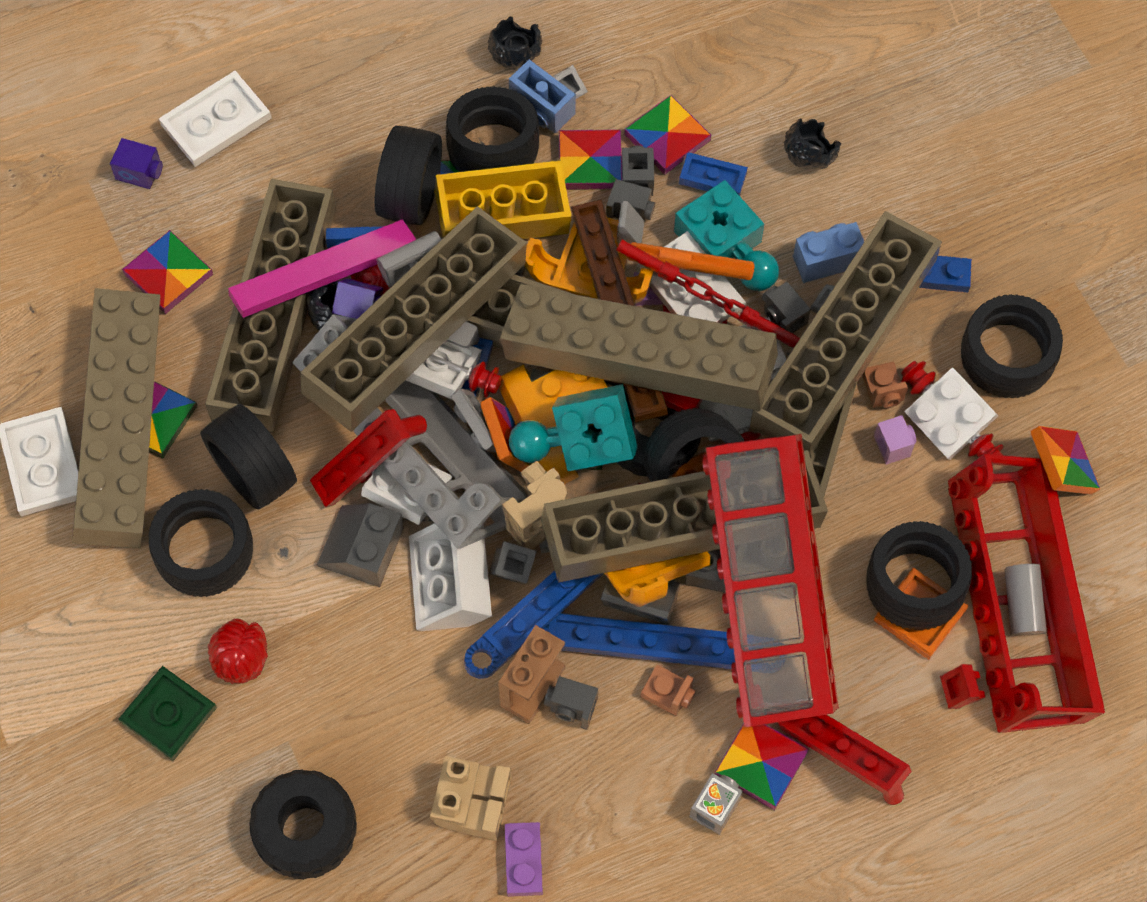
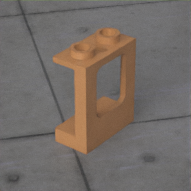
(526, 682)

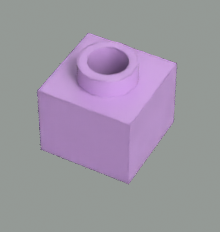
(895, 439)

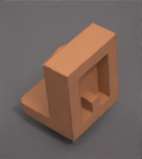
(884, 385)
(668, 690)

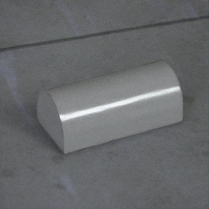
(401, 260)
(1025, 599)

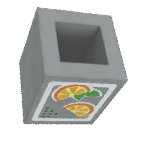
(716, 802)

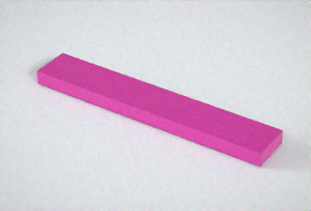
(318, 269)

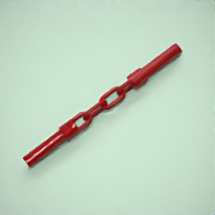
(670, 272)

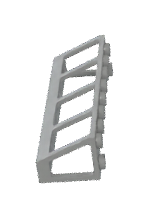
(450, 440)

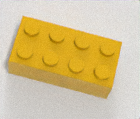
(521, 197)

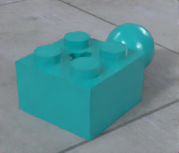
(729, 229)
(580, 445)

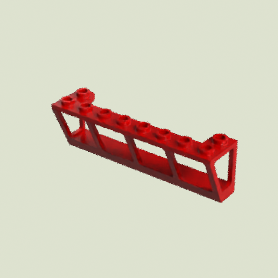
(1063, 608)

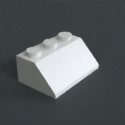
(448, 581)

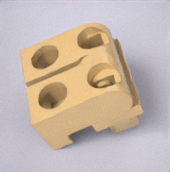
(524, 518)
(471, 797)

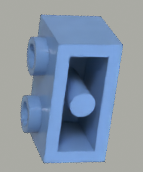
(550, 98)
(827, 251)

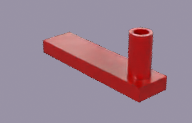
(365, 454)
(852, 753)

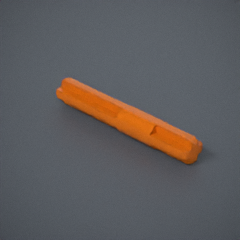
(700, 262)

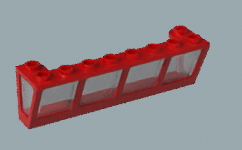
(771, 580)

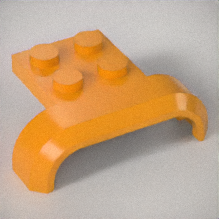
(572, 271)
(535, 401)
(650, 581)

